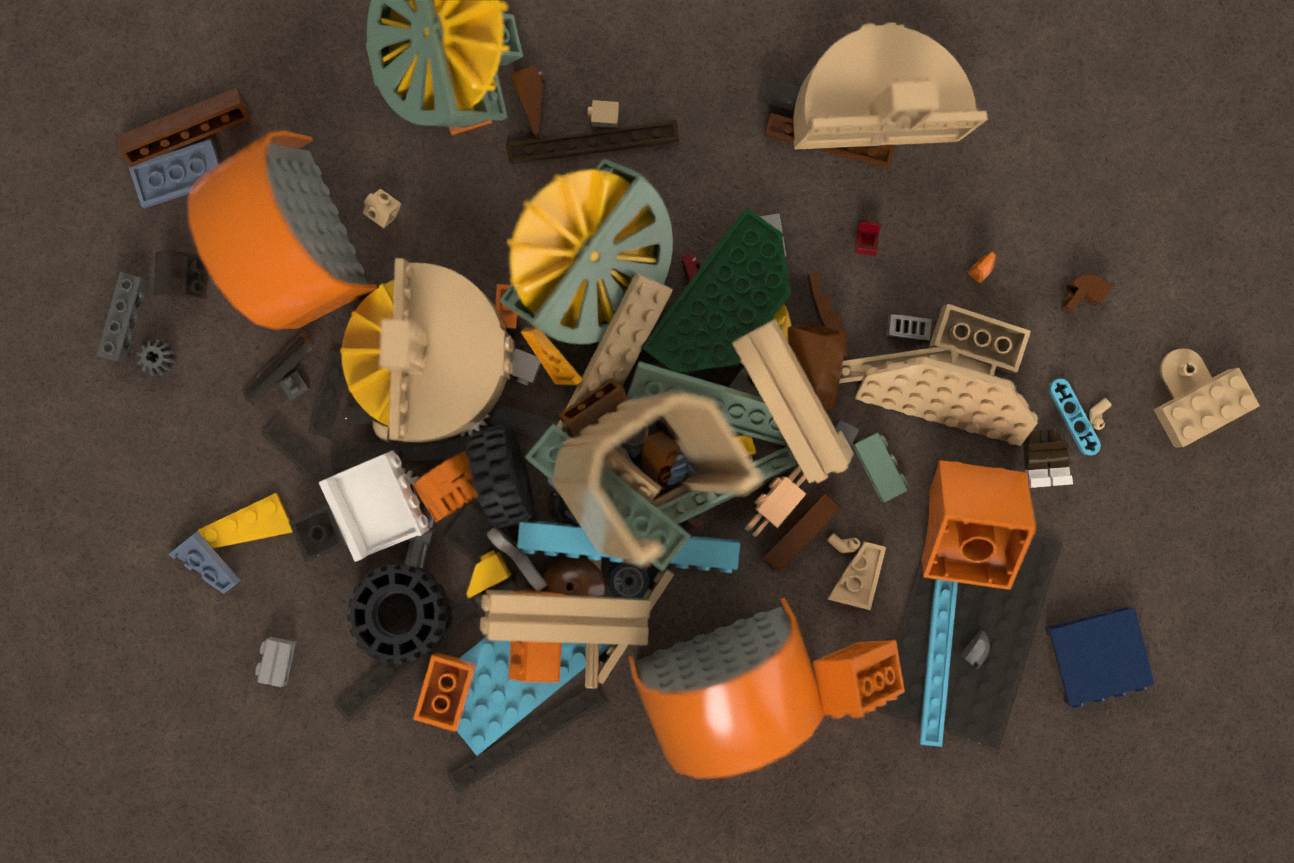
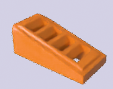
(982, 267)

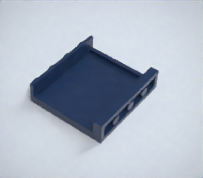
(1101, 656)

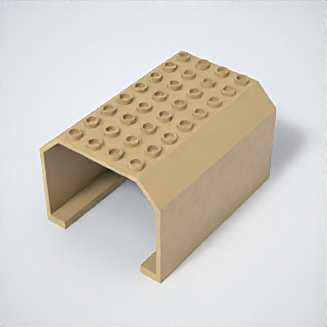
(696, 428)

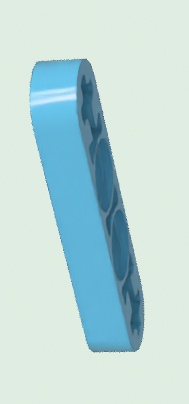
(1077, 415)

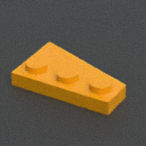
(552, 360)

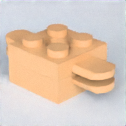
(778, 501)

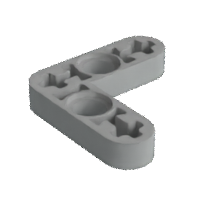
(509, 546)

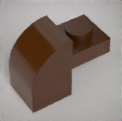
(1089, 287)

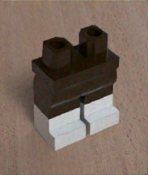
(1047, 461)

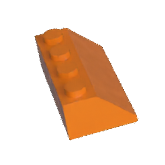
(535, 660)

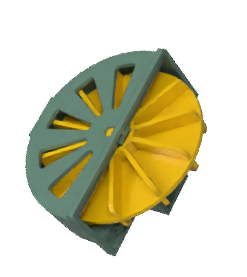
(441, 58)
(583, 248)

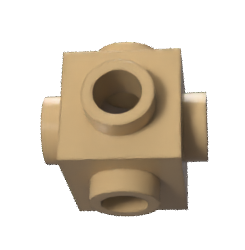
(381, 208)

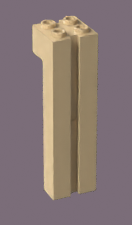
(793, 402)
(564, 618)

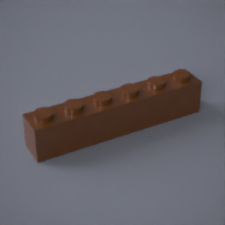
(183, 127)

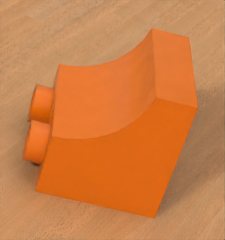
(977, 525)

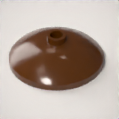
(578, 571)

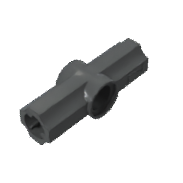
(419, 545)

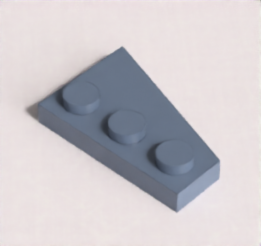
(201, 557)

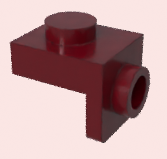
(867, 237)

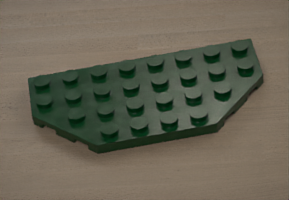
(727, 298)

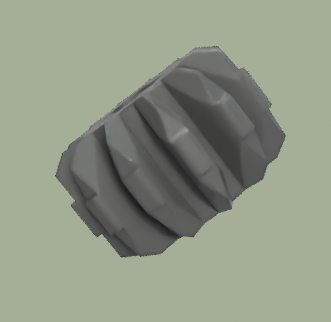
(162, 362)

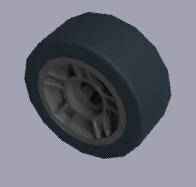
(621, 572)

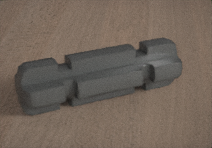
(508, 584)

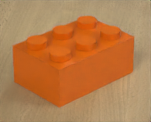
(445, 691)

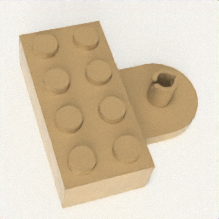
(980, 341)
(1198, 400)

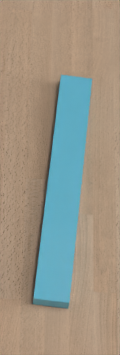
(938, 663)

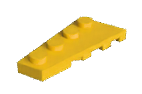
(251, 523)

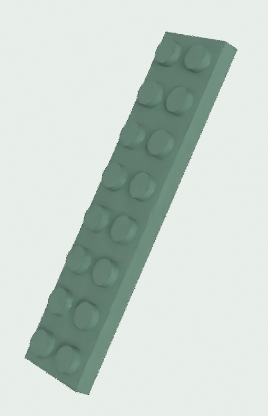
(740, 410)
(633, 510)

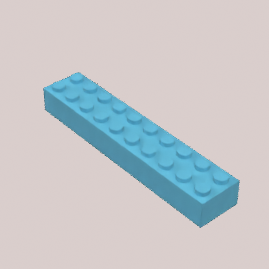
(572, 540)

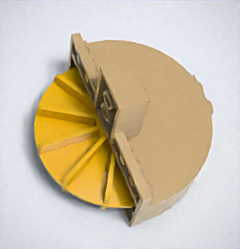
(426, 353)

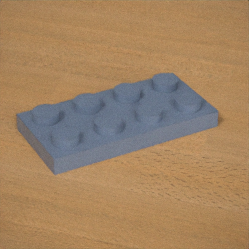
(173, 173)

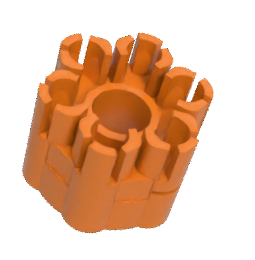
(447, 487)

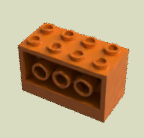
(859, 678)

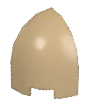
(381, 431)

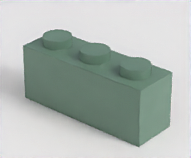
(880, 467)

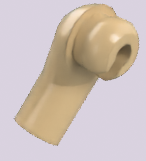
(1095, 414)
(844, 545)

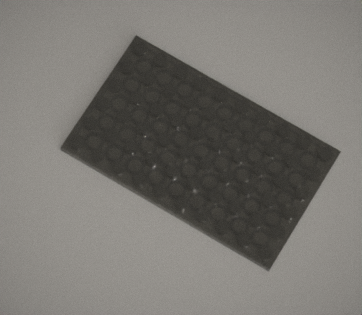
(983, 697)

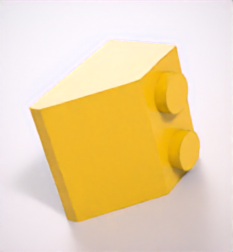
(488, 572)

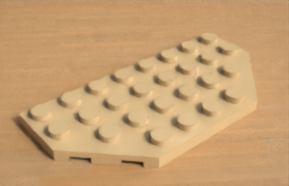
(951, 397)

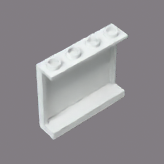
(374, 505)

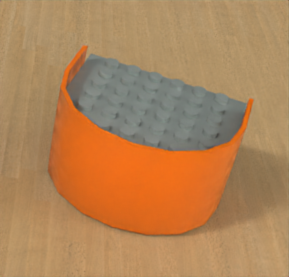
(274, 235)
(731, 696)

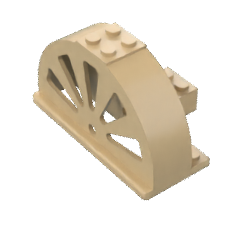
(884, 91)

